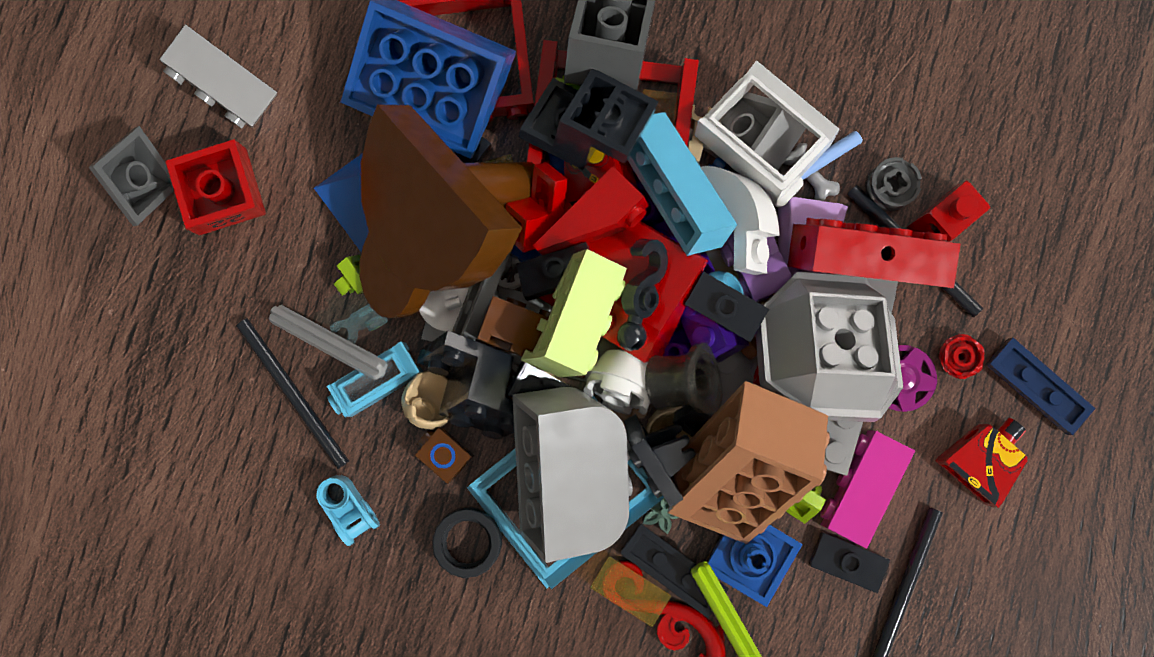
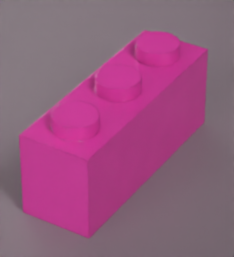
(866, 488)

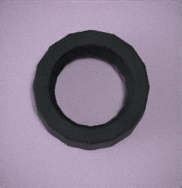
(442, 554)

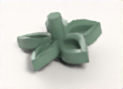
(660, 514)

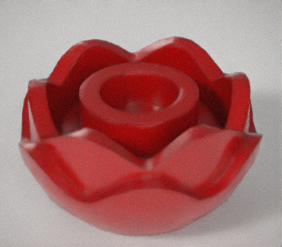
(972, 352)

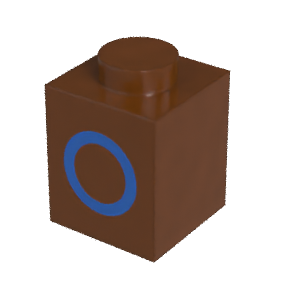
(443, 454)

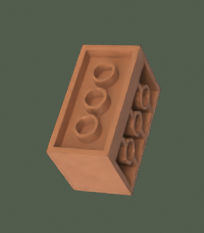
(751, 463)

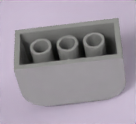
(570, 473)

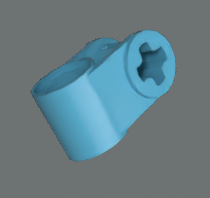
(348, 510)

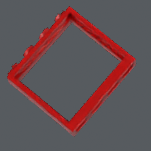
(512, 105)

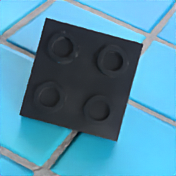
(659, 456)

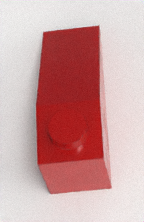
(599, 213)

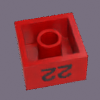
(215, 187)

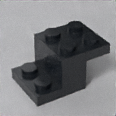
(596, 117)
(474, 384)

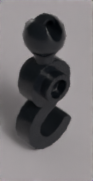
(640, 294)

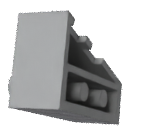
(217, 78)

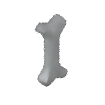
(821, 186)

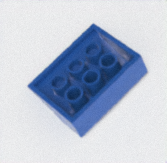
(432, 66)

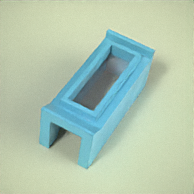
(358, 391)

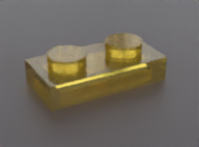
(630, 591)

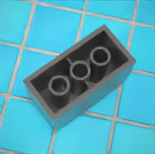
(609, 39)

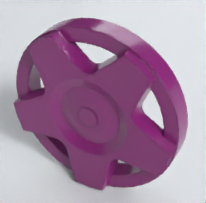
(915, 380)

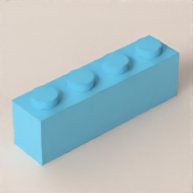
(680, 188)

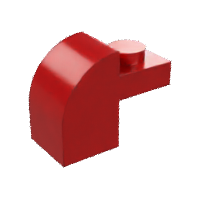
(543, 208)

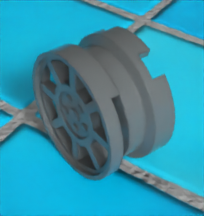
(893, 184)

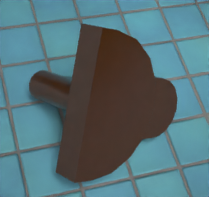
(430, 213)

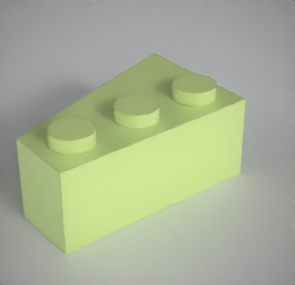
(578, 316)

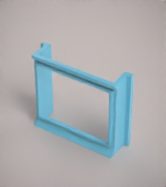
(560, 569)

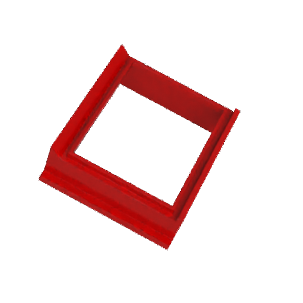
(683, 76)

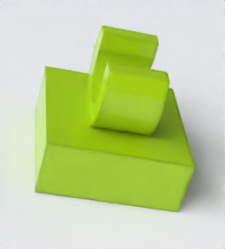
(351, 280)
(808, 506)

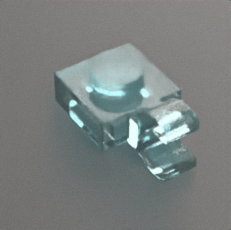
(361, 319)

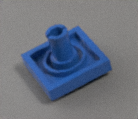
(755, 566)

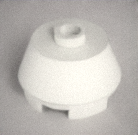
(619, 382)

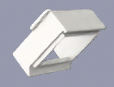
(744, 159)

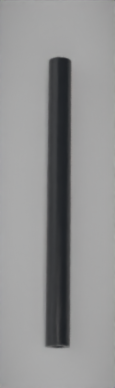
(882, 219)
(292, 393)
(908, 583)

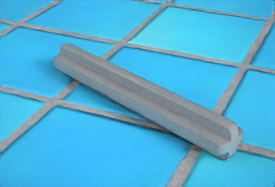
(328, 342)

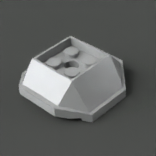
(806, 364)

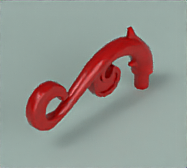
(675, 640)

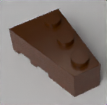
(512, 326)

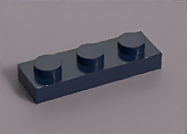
(1040, 386)

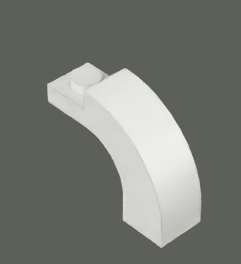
(753, 214)

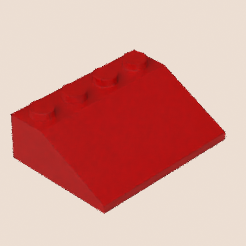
(673, 289)

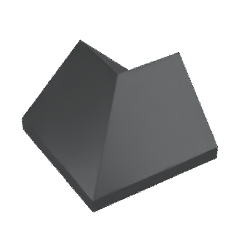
(134, 175)

